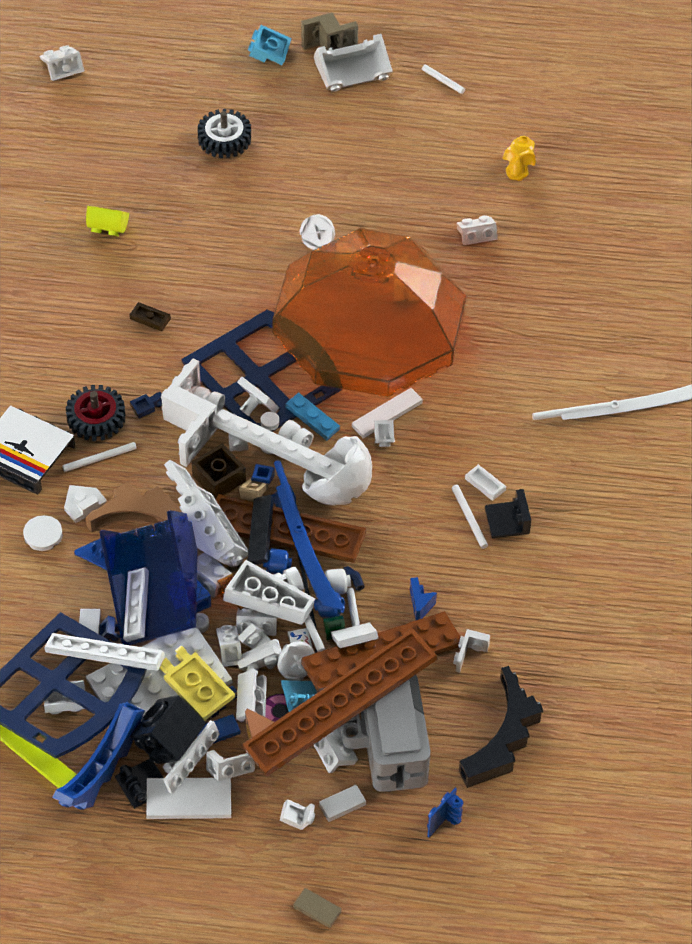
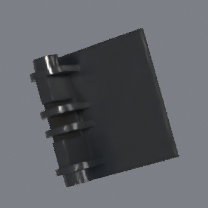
(134, 781)

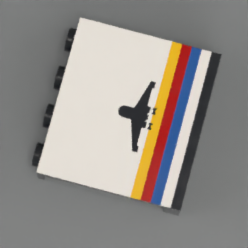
(29, 448)

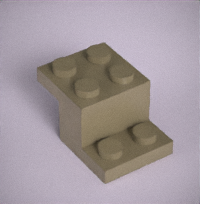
(327, 32)

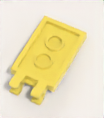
(196, 683)

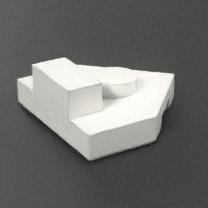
(82, 501)

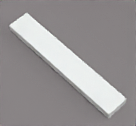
(104, 651)

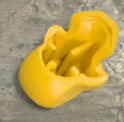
(519, 155)

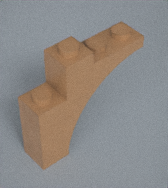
(131, 506)

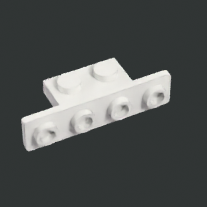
(180, 769)

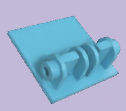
(297, 692)

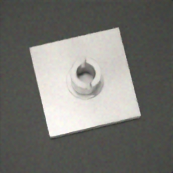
(256, 397)

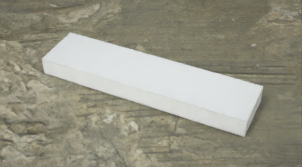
(388, 411)
(136, 604)

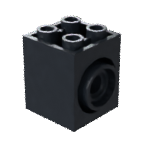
(167, 730)

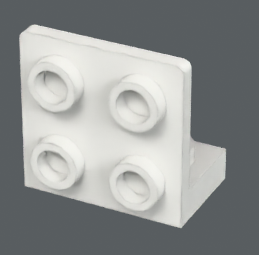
(63, 62)

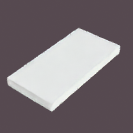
(192, 800)

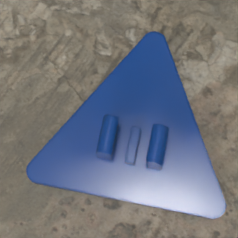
(93, 553)

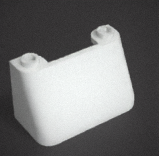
(353, 64)

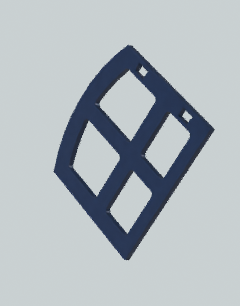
(255, 375)
(57, 681)

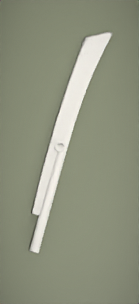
(659, 399)

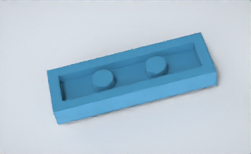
(312, 416)

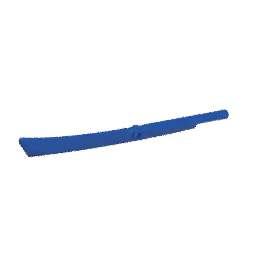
(315, 574)

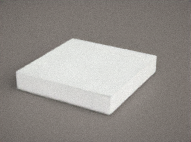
(354, 635)

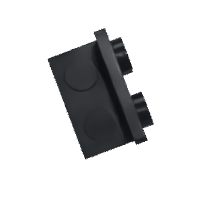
(509, 517)

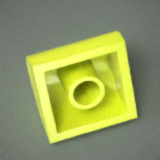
(106, 219)

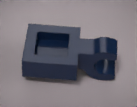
(145, 405)

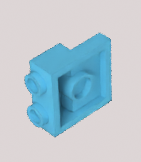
(269, 45)

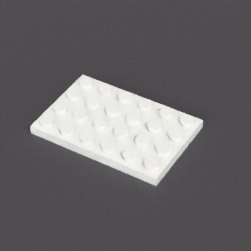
(154, 687)

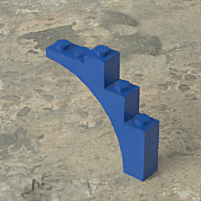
(116, 743)

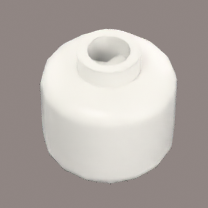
(338, 580)

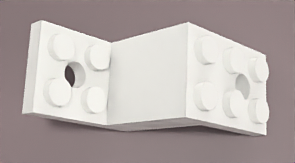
(189, 412)

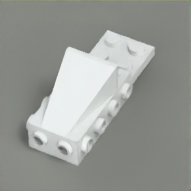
(210, 525)

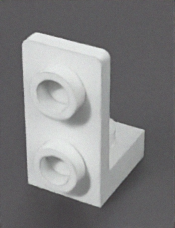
(253, 637)
(473, 639)
(229, 645)
(230, 767)

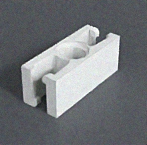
(251, 693)

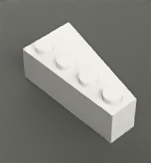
(267, 594)

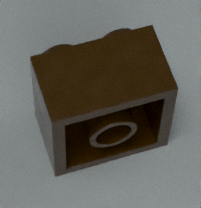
(218, 471)

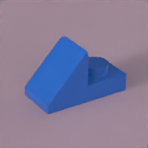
(421, 601)

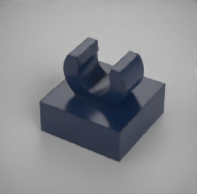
(108, 628)

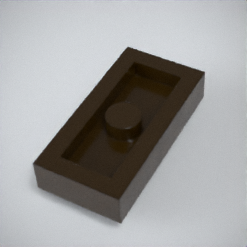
(150, 316)

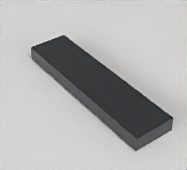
(260, 529)

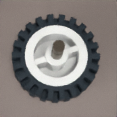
(224, 133)

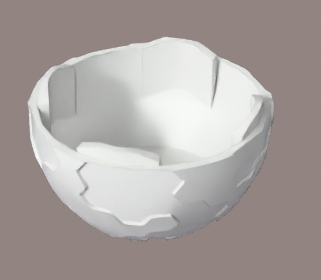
(348, 481)

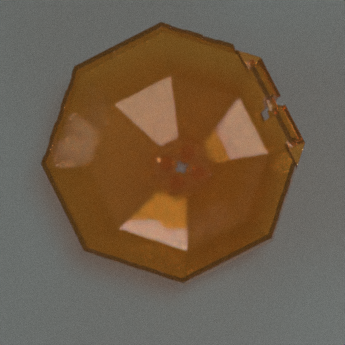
(367, 323)

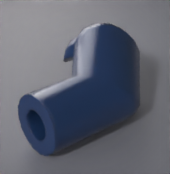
(356, 578)

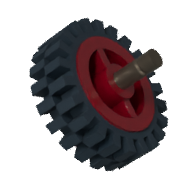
(95, 412)

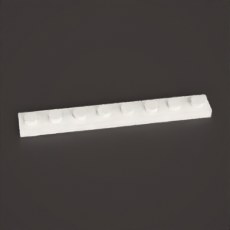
(276, 444)

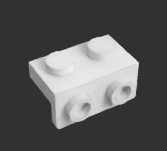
(477, 230)
(209, 572)
(264, 621)
(260, 656)
(57, 702)
(333, 751)

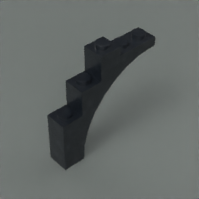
(498, 756)

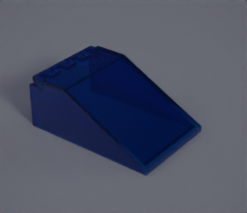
(172, 579)

